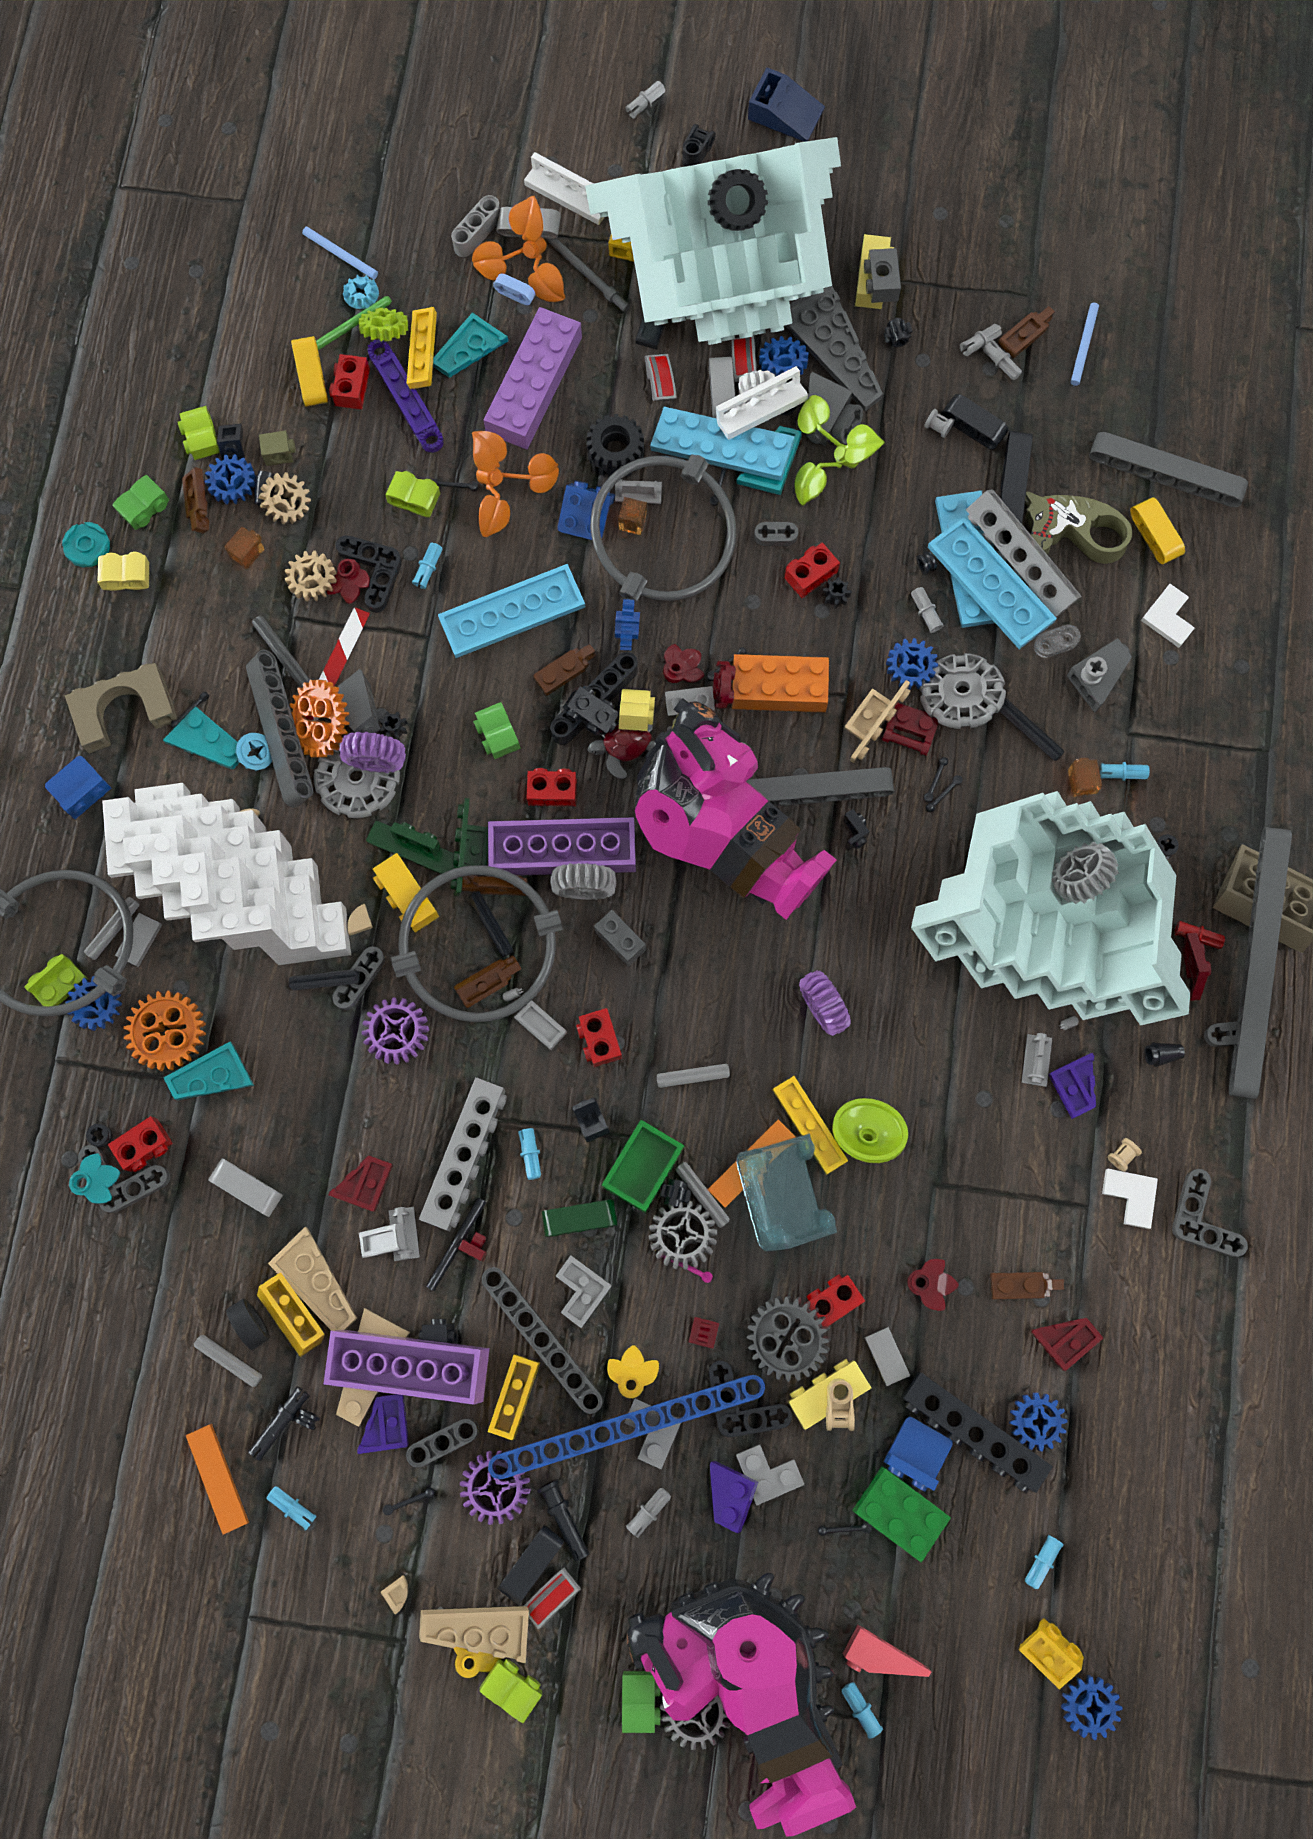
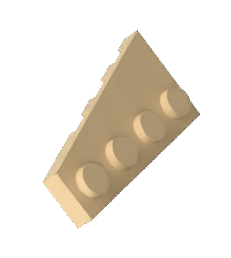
(314, 1281)
(356, 1402)
(486, 1630)

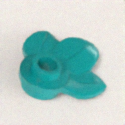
(98, 1179)

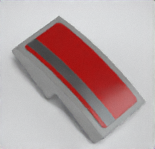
(743, 356)
(661, 377)
(551, 1598)

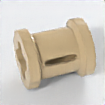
(1124, 1154)

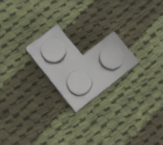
(589, 1290)
(657, 1442)
(771, 1481)

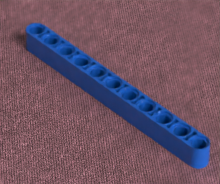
(613, 1425)

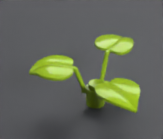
(860, 445)

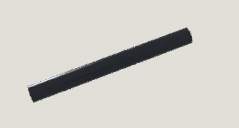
(453, 1248)

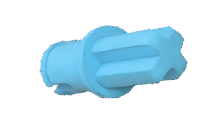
(427, 565)
(1124, 771)
(530, 1153)
(290, 1507)
(1043, 1562)
(861, 1710)

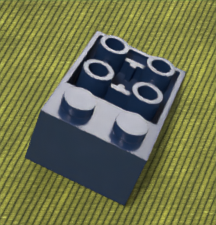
(784, 106)

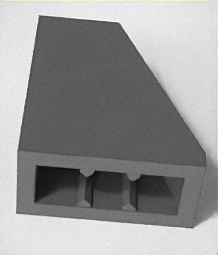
(836, 398)
(1116, 657)
(360, 704)

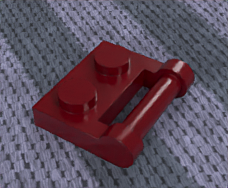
(912, 722)

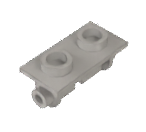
(639, 490)
(702, 695)
(1037, 1059)
(407, 1218)

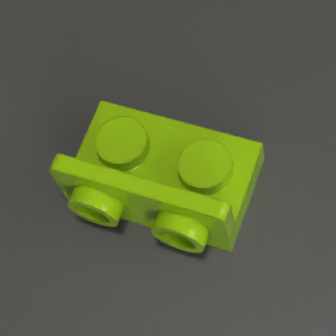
(55, 981)

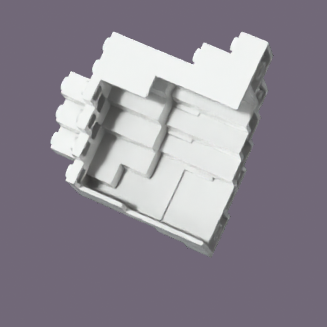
(223, 874)

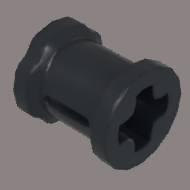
(1171, 845)

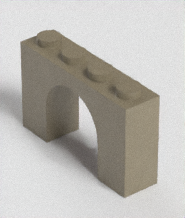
(89, 703)

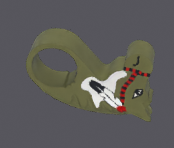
(1073, 518)

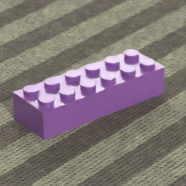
(533, 377)
(543, 845)
(406, 1366)

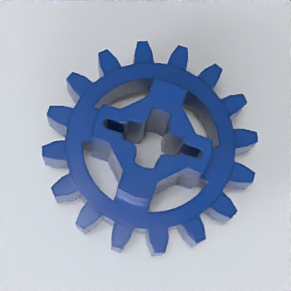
(783, 356)
(221, 475)
(627, 625)
(911, 654)
(104, 1013)
(1038, 1432)
(1102, 1707)

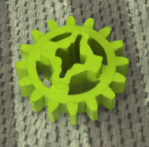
(383, 324)

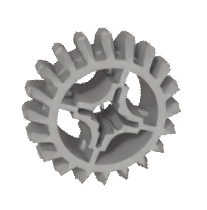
(1084, 872)
(583, 881)
(693, 1238)
(707, 1733)

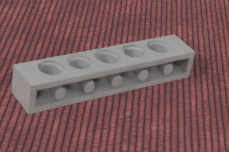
(1021, 538)
(480, 1092)

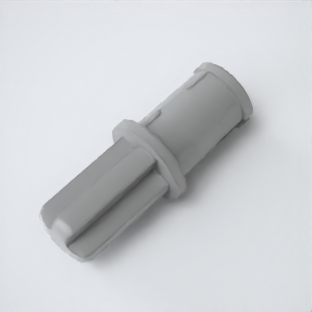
(645, 99)
(981, 339)
(1002, 360)
(927, 609)
(648, 1512)

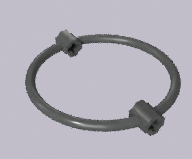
(634, 584)
(407, 962)
(106, 978)

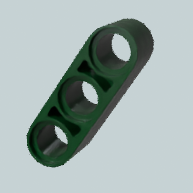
(579, 1218)

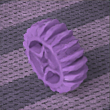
(372, 752)
(825, 1002)
(403, 1023)
(497, 1500)

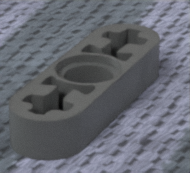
(375, 967)

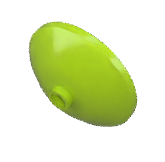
(874, 1122)

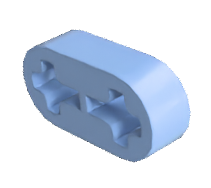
(514, 289)

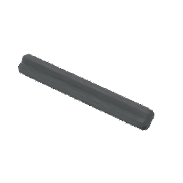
(280, 651)

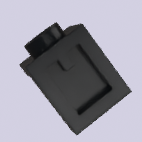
(230, 441)

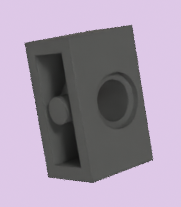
(885, 287)
(620, 938)

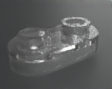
(1056, 642)

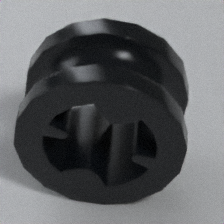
(926, 562)
(106, 1133)
(307, 1419)

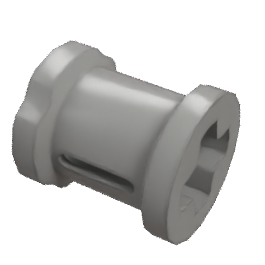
(939, 423)
(1090, 677)

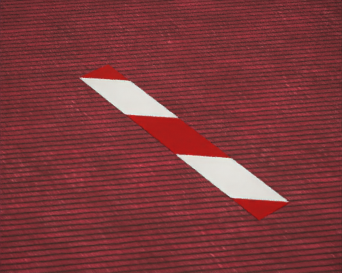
(343, 648)

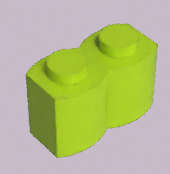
(199, 433)
(413, 493)
(511, 1690)

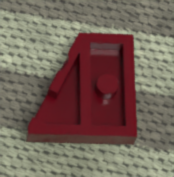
(1195, 964)
(364, 1184)
(1068, 1340)

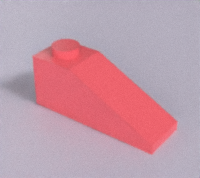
(878, 1656)

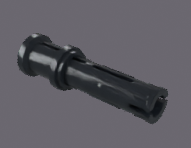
(559, 1509)

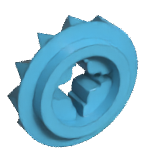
(359, 300)
(255, 741)

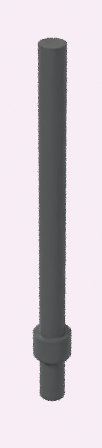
(610, 292)

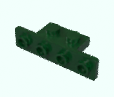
(411, 845)
(472, 845)

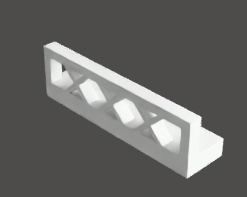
(563, 190)
(762, 405)

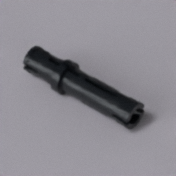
(286, 1414)

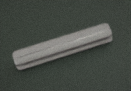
(109, 931)
(693, 1075)
(702, 1194)
(228, 1360)

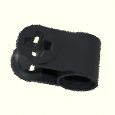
(697, 145)

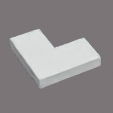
(1163, 616)
(1138, 1191)

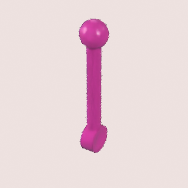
(706, 1276)

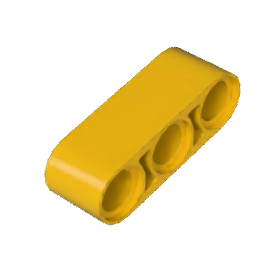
(309, 371)
(1157, 530)

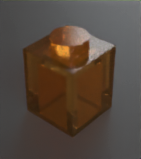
(632, 515)
(244, 547)
(1084, 777)

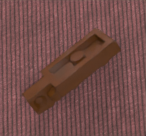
(1026, 332)
(195, 500)
(564, 669)
(490, 885)
(486, 981)
(1023, 1285)

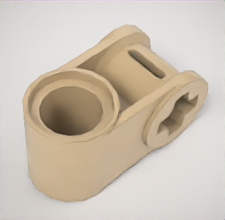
(839, 1407)

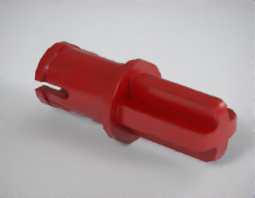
(1207, 937)

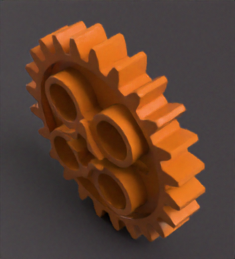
(319, 700)
(162, 1009)

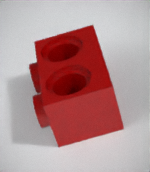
(354, 381)
(815, 573)
(551, 794)
(604, 1036)
(138, 1138)
(837, 1307)

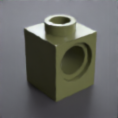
(276, 448)

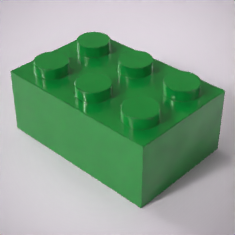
(643, 1166)
(901, 1514)

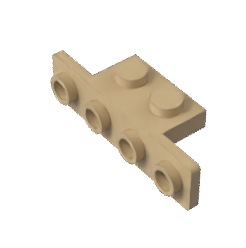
(871, 715)

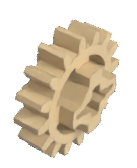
(282, 488)
(310, 571)

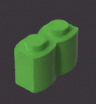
(141, 502)
(497, 730)
(639, 1702)

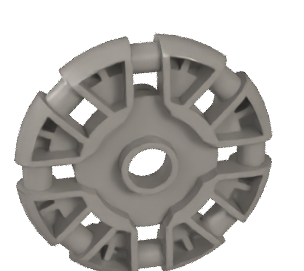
(963, 702)
(353, 790)

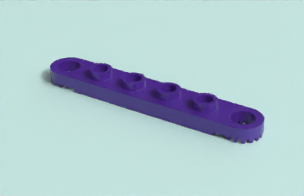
(406, 398)

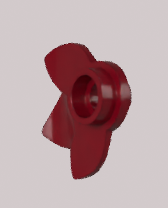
(349, 583)
(684, 662)
(935, 1284)

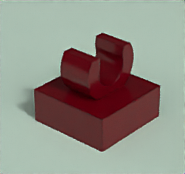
(474, 1247)
(703, 1332)

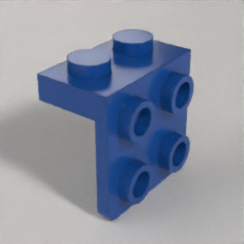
(577, 509)
(77, 787)
(918, 1453)

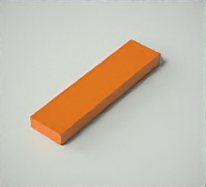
(730, 1184)
(217, 1479)

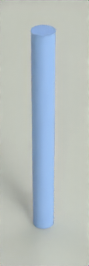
(339, 252)
(1084, 345)

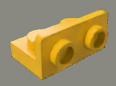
(1052, 1654)

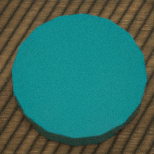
(85, 544)

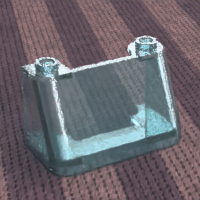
(782, 1194)

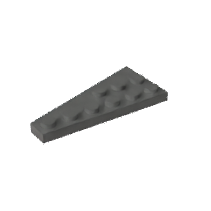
(831, 340)

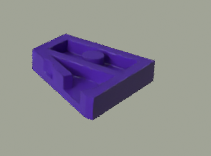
(1076, 1085)
(386, 1425)
(731, 1496)

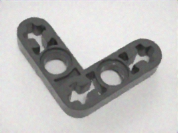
(148, 1174)
(1194, 1219)

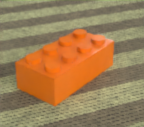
(780, 683)

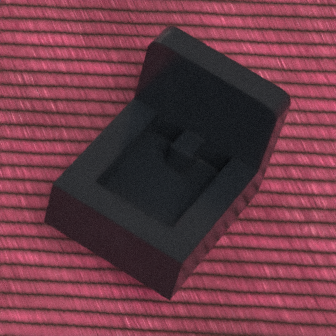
(857, 826)
(590, 1119)

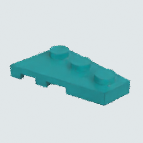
(467, 345)
(768, 484)
(203, 737)
(210, 1074)

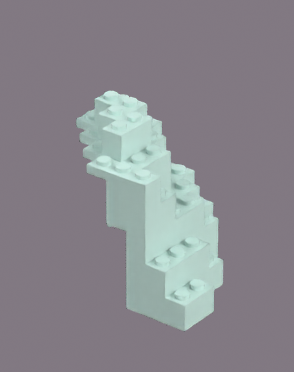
(717, 274)
(1023, 934)

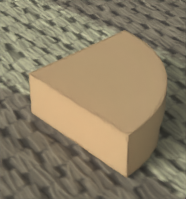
(359, 920)
(396, 1594)

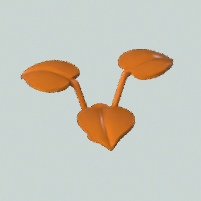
(527, 221)
(487, 453)

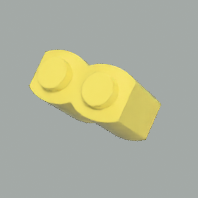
(123, 571)
(636, 710)

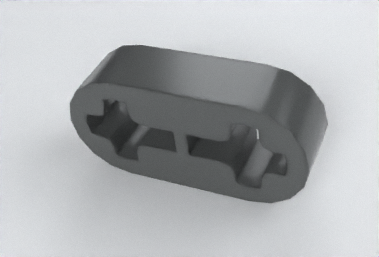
(848, 420)
(776, 534)
(1228, 1040)

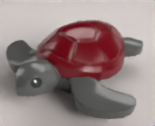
(623, 746)

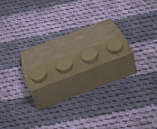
(1237, 893)

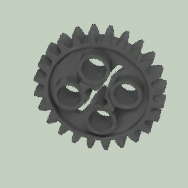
(808, 1350)

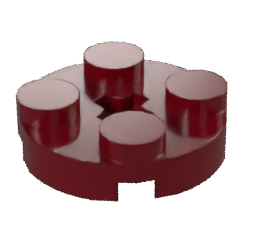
(722, 684)

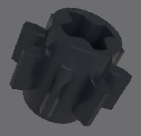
(898, 332)
(836, 587)
(391, 719)
(675, 1192)

